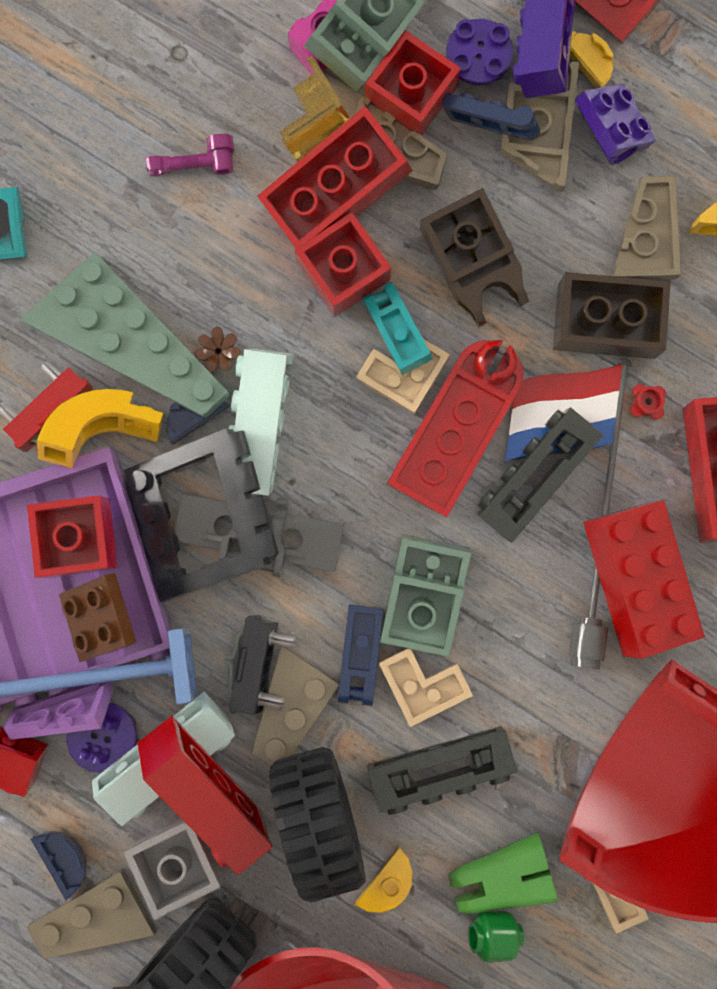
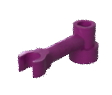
(218, 155)

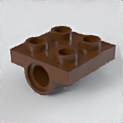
(97, 617)

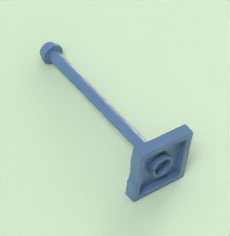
(177, 665)

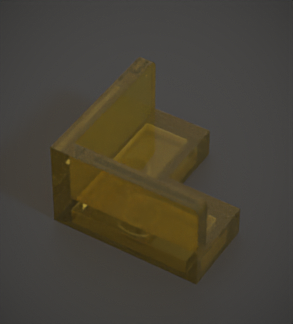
(322, 118)

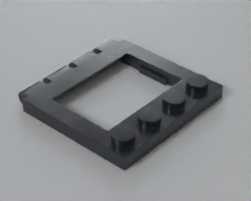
(246, 513)

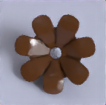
(216, 345)

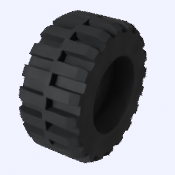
(316, 825)
(202, 953)

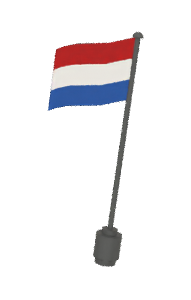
(599, 400)

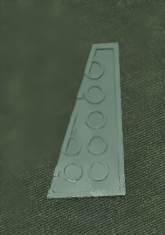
(114, 327)

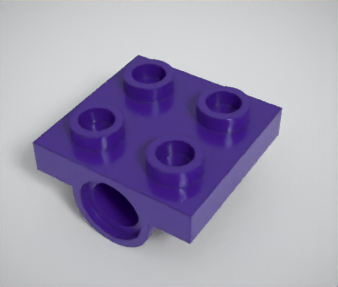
(615, 121)

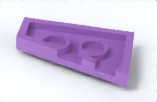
(64, 712)

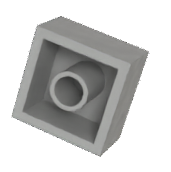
(173, 868)

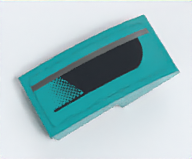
(11, 230)

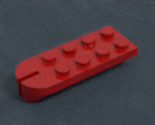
(458, 427)

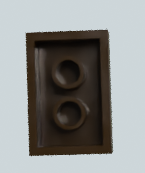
(611, 315)

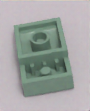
(359, 36)
(426, 595)

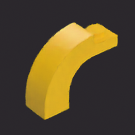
(90, 415)

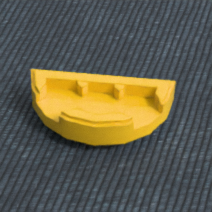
(593, 57)
(389, 885)

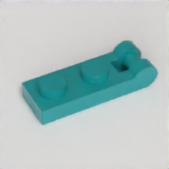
(398, 329)

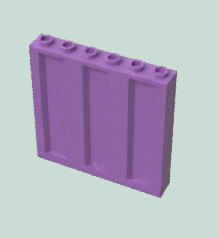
(32, 621)

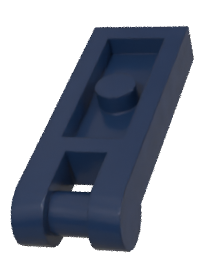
(492, 116)
(360, 653)

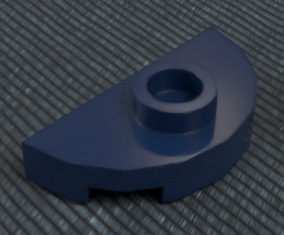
(183, 421)
(63, 860)

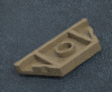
(549, 152)

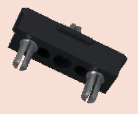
(254, 666)

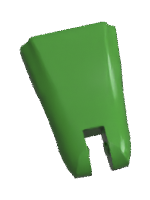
(506, 878)

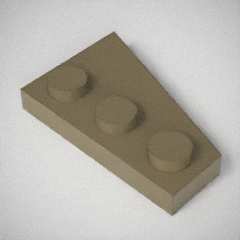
(93, 919)

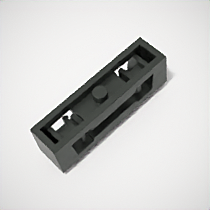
(575, 430)
(459, 780)

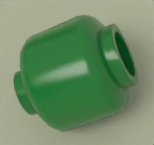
(495, 936)

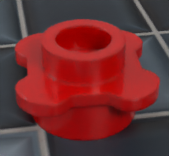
(657, 397)

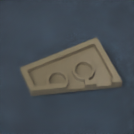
(422, 155)
(652, 232)
(305, 696)

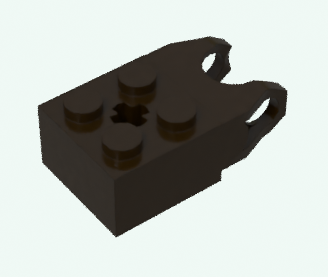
(475, 267)

